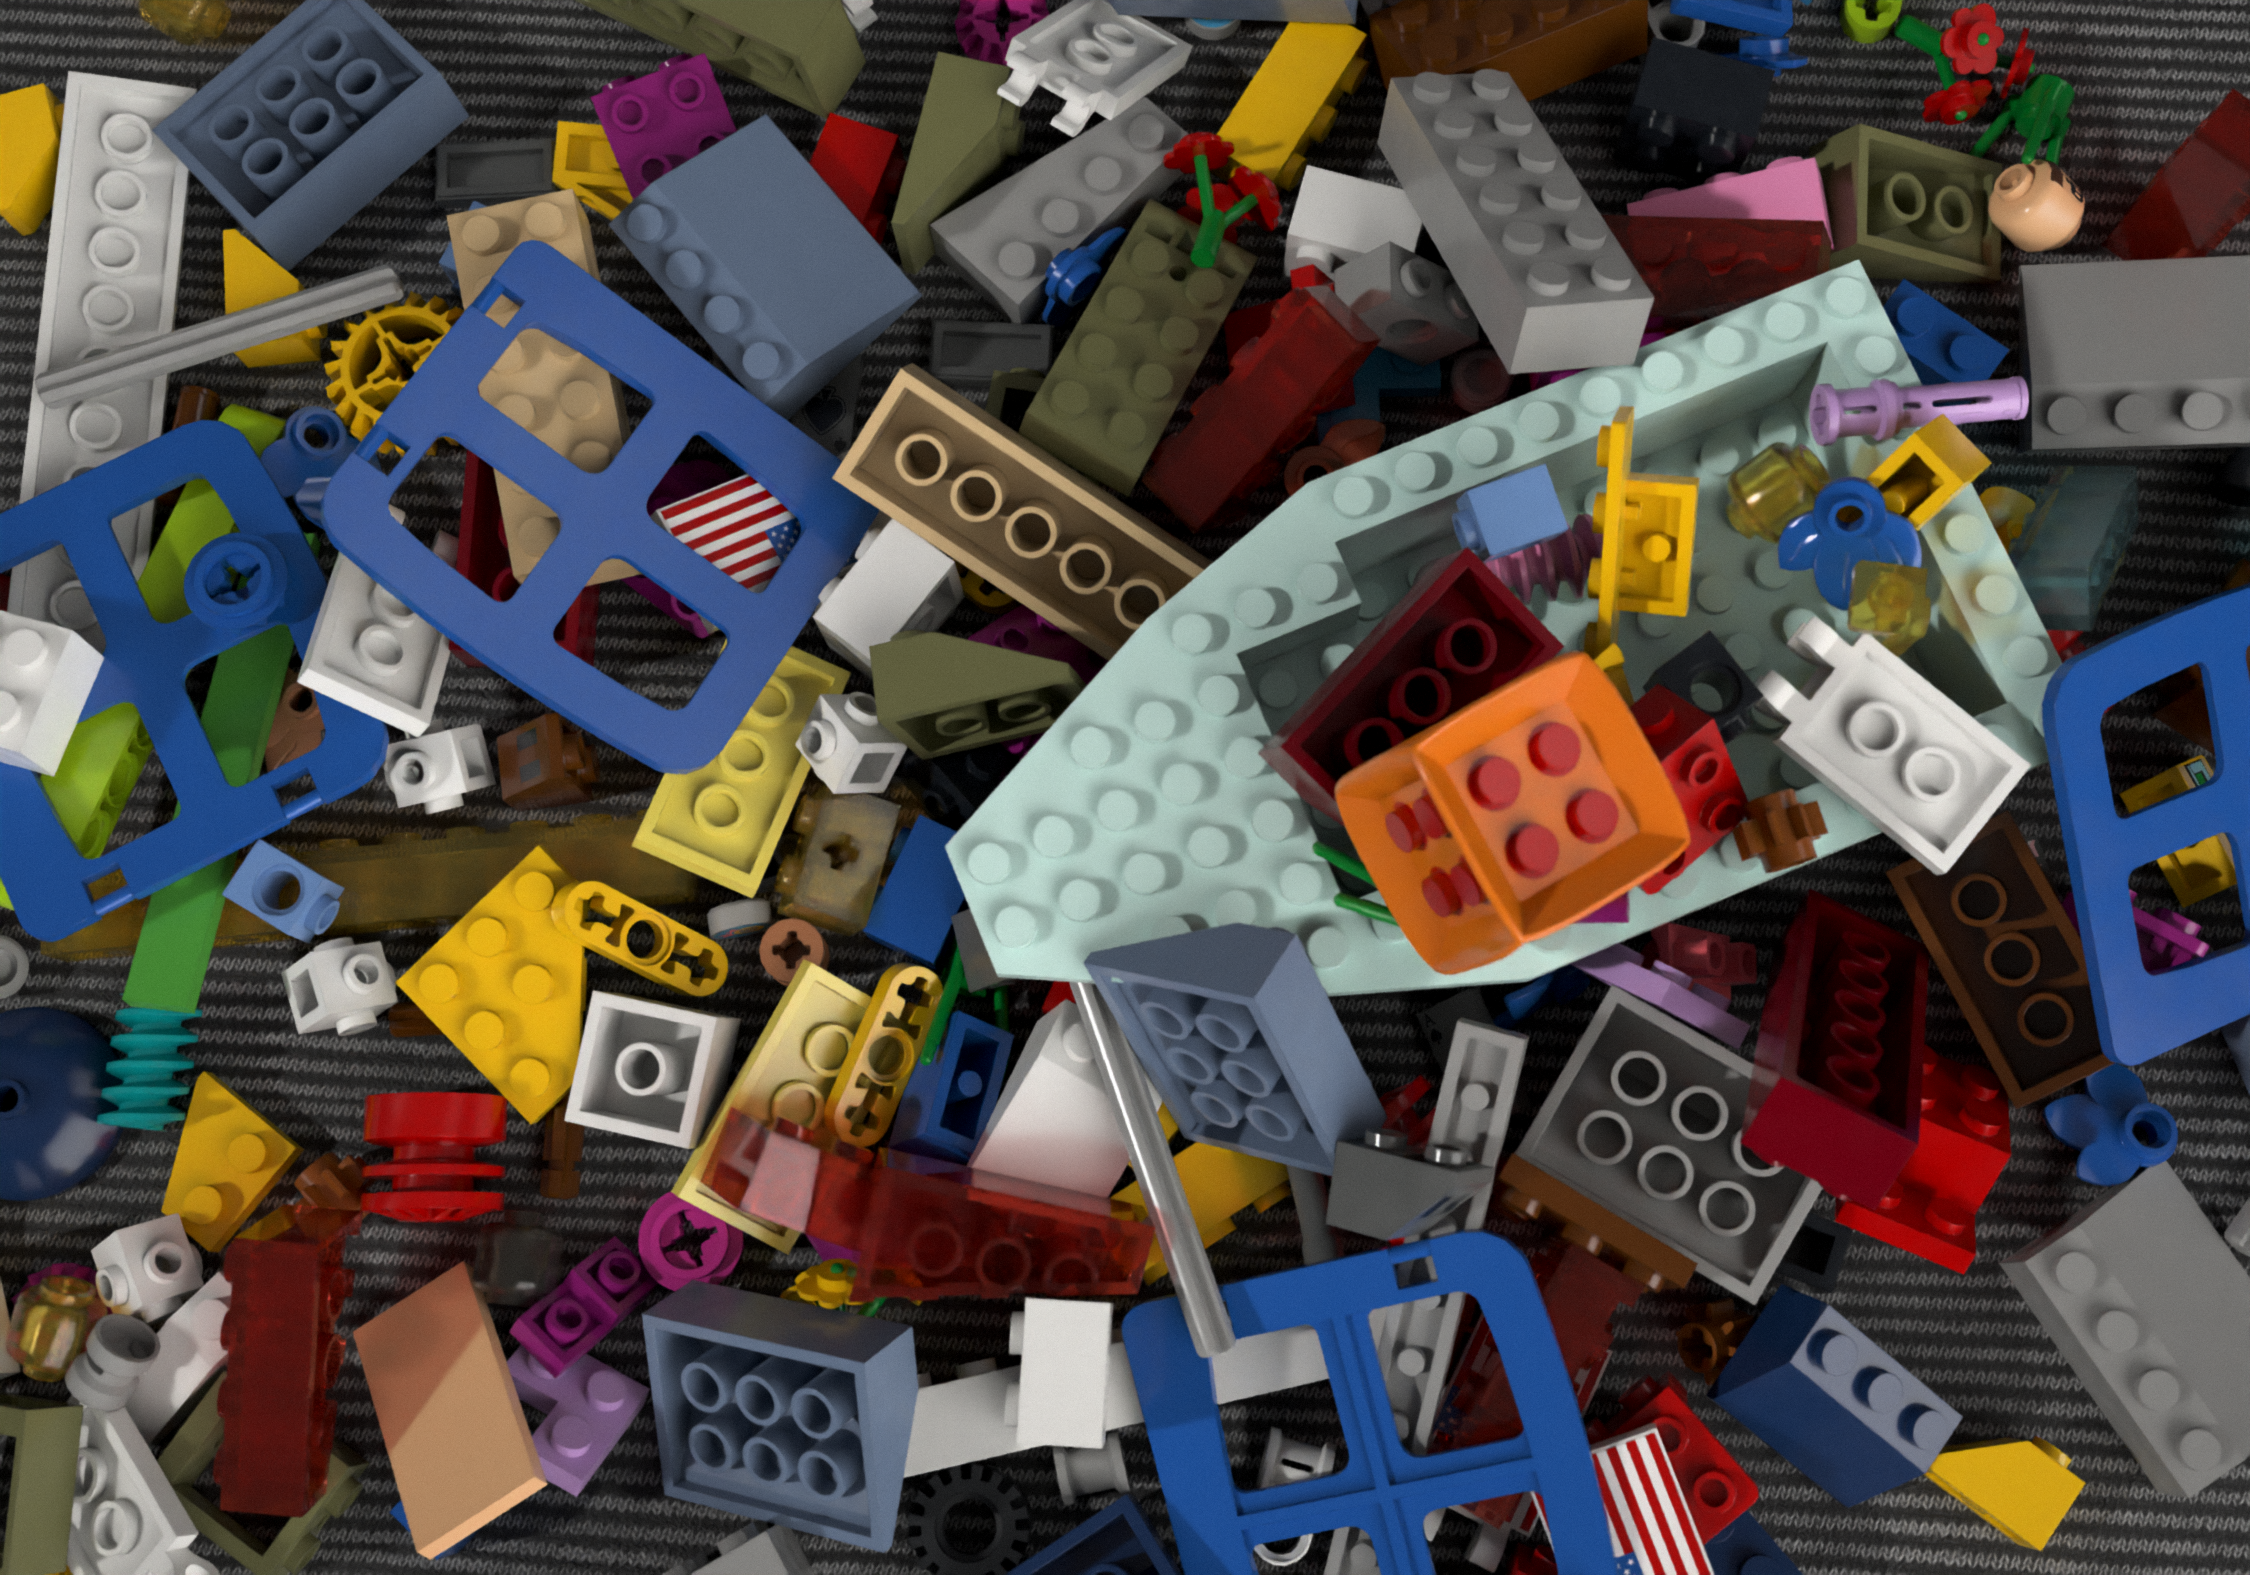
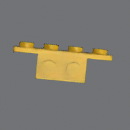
(1645, 539)

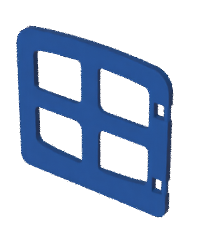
(599, 512)
(149, 668)
(2164, 1008)
(1383, 1484)

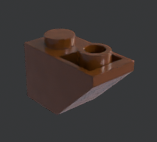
(546, 765)

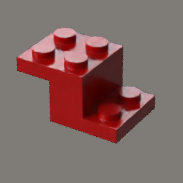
(1950, 1172)

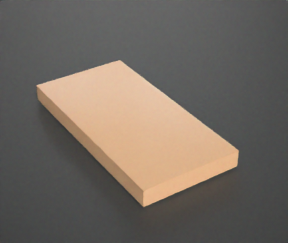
(448, 1411)

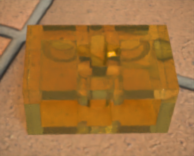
(862, 833)

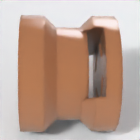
(807, 945)

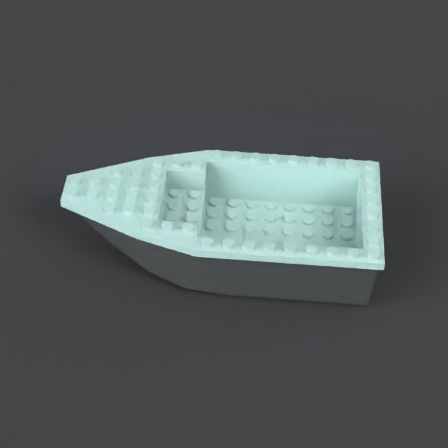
(1166, 821)

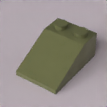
(956, 150)
(1909, 207)
(965, 694)

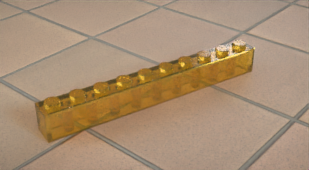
(412, 882)

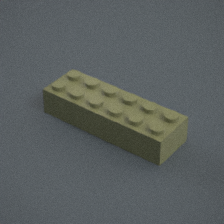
(782, 46)

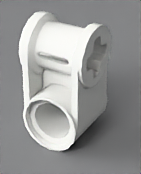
(1273, 1473)

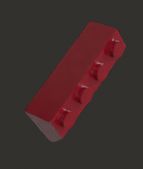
(1423, 662)

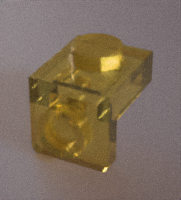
(1889, 603)

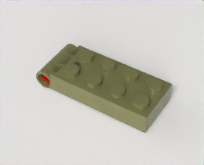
(1135, 350)

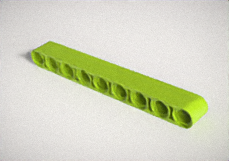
(114, 744)

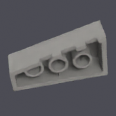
(1057, 203)

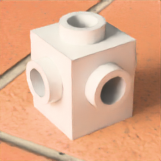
(849, 744)
(438, 766)
(340, 987)
(148, 1269)

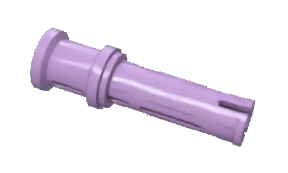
(1884, 401)

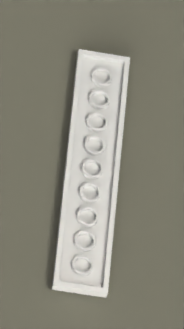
(105, 288)

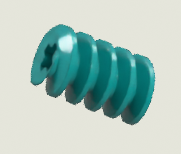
(148, 1068)

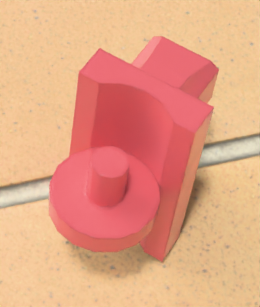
(1703, 956)

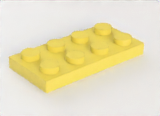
(735, 808)
(792, 1078)

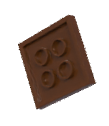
(1569, 1217)

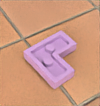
(1667, 991)
(585, 1412)

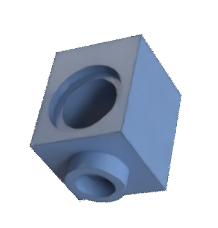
(1509, 515)
(259, 884)

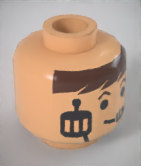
(2036, 206)

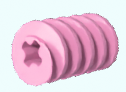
(1551, 562)

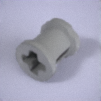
(1091, 1469)

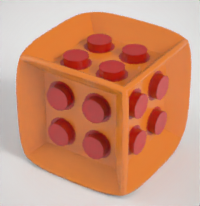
(1513, 815)

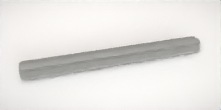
(219, 336)
(1156, 1175)

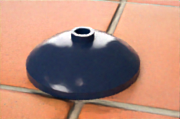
(59, 1078)

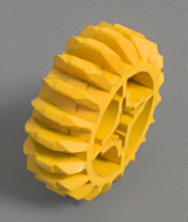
(366, 395)

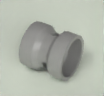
(108, 1371)

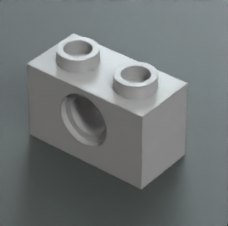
(1408, 303)

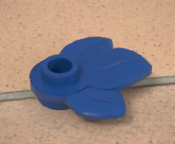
(1767, 53)
(1076, 274)
(305, 469)
(1835, 546)
(1558, 985)
(2103, 1123)

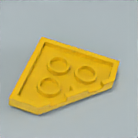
(511, 987)

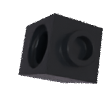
(1711, 664)

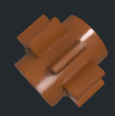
(1779, 830)
(333, 1183)
(1712, 1336)

